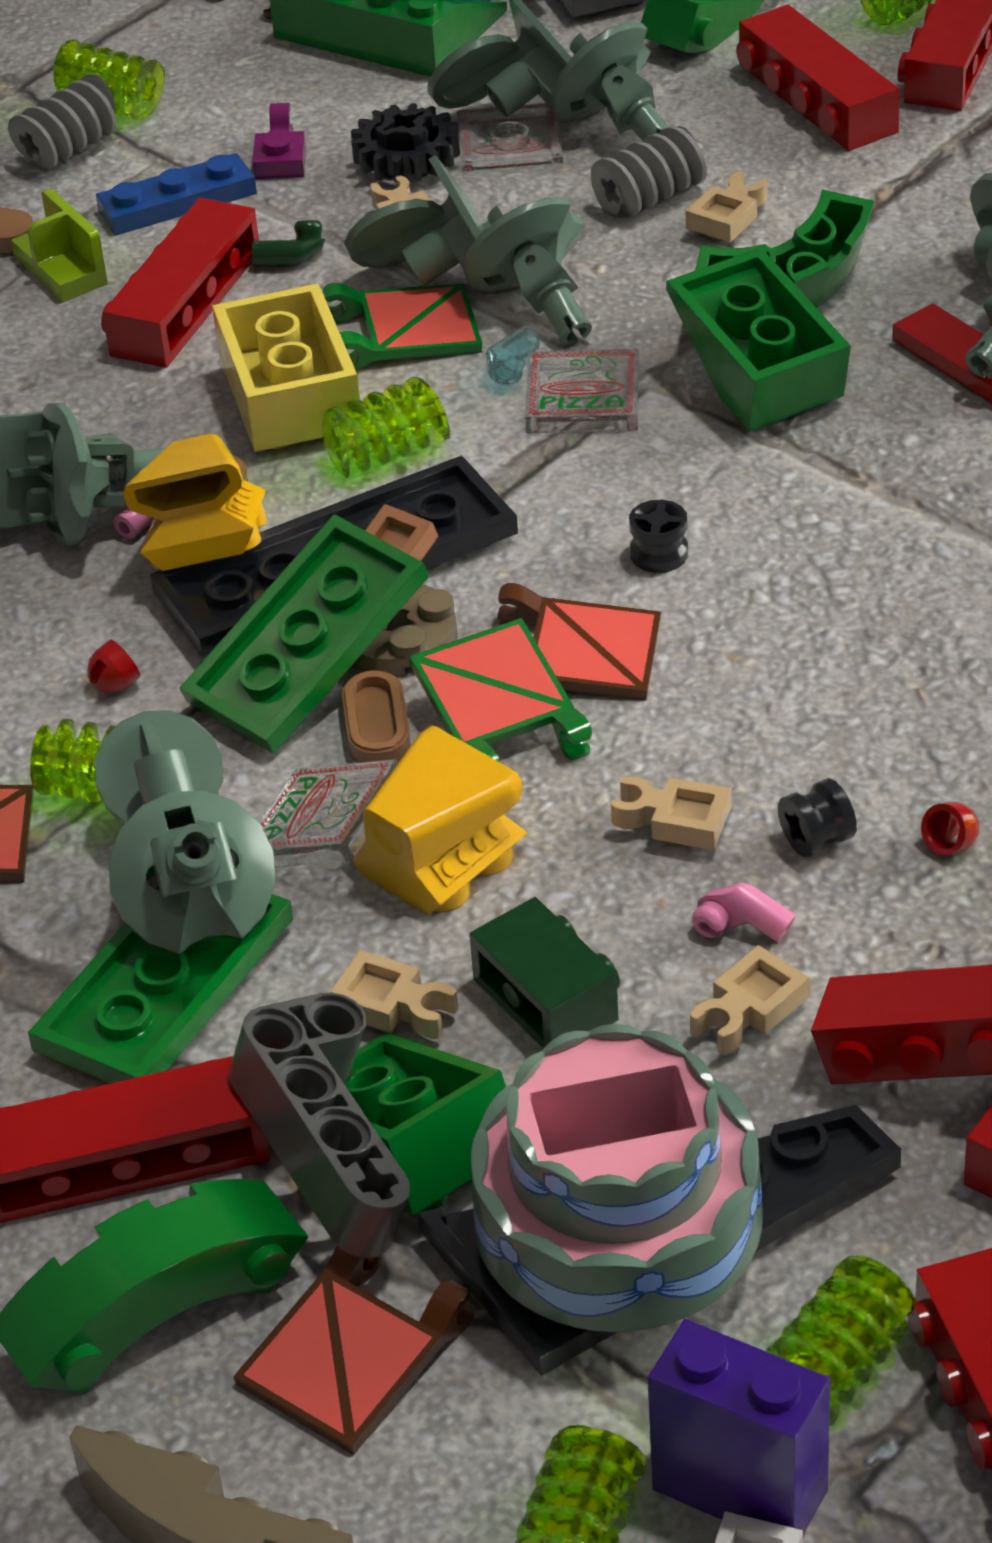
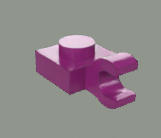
(281, 150)

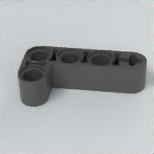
(291, 1082)

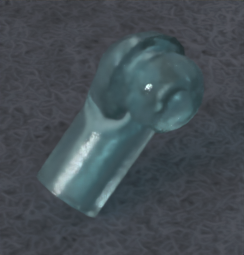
(506, 357)

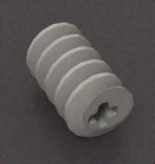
(65, 122)
(648, 171)

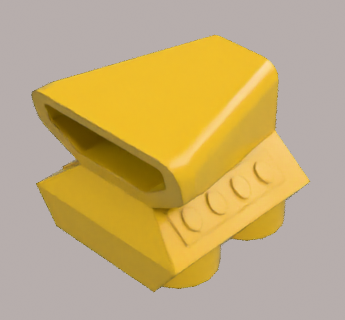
(196, 504)
(440, 823)

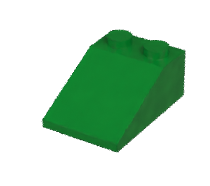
(760, 338)
(424, 1111)

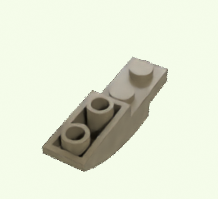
(178, 1497)

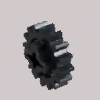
(404, 141)

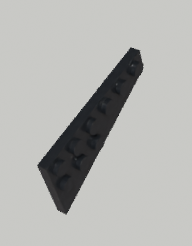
(803, 1173)

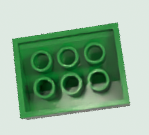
(386, 32)

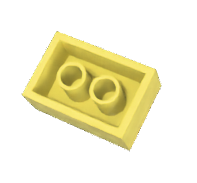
(284, 364)

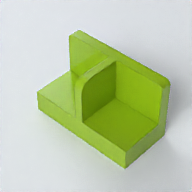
(62, 250)

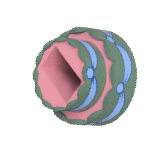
(616, 1182)

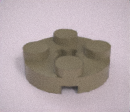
(422, 624)

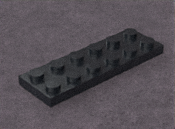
(216, 594)

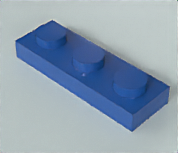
(174, 192)

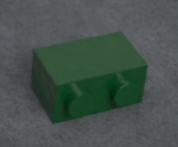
(544, 973)

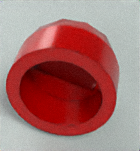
(112, 668)
(944, 822)

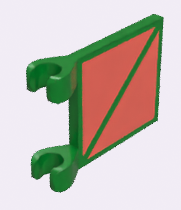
(406, 322)
(499, 689)

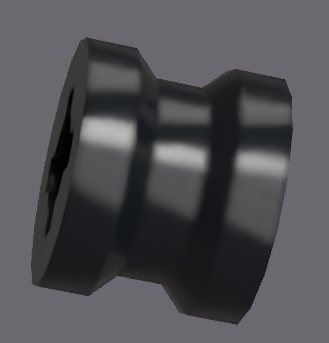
(658, 536)
(817, 817)

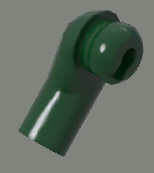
(289, 252)

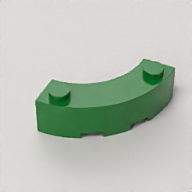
(695, 24)
(821, 248)
(143, 1271)

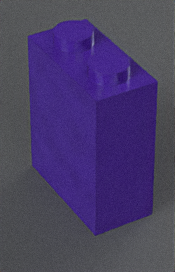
(738, 1429)

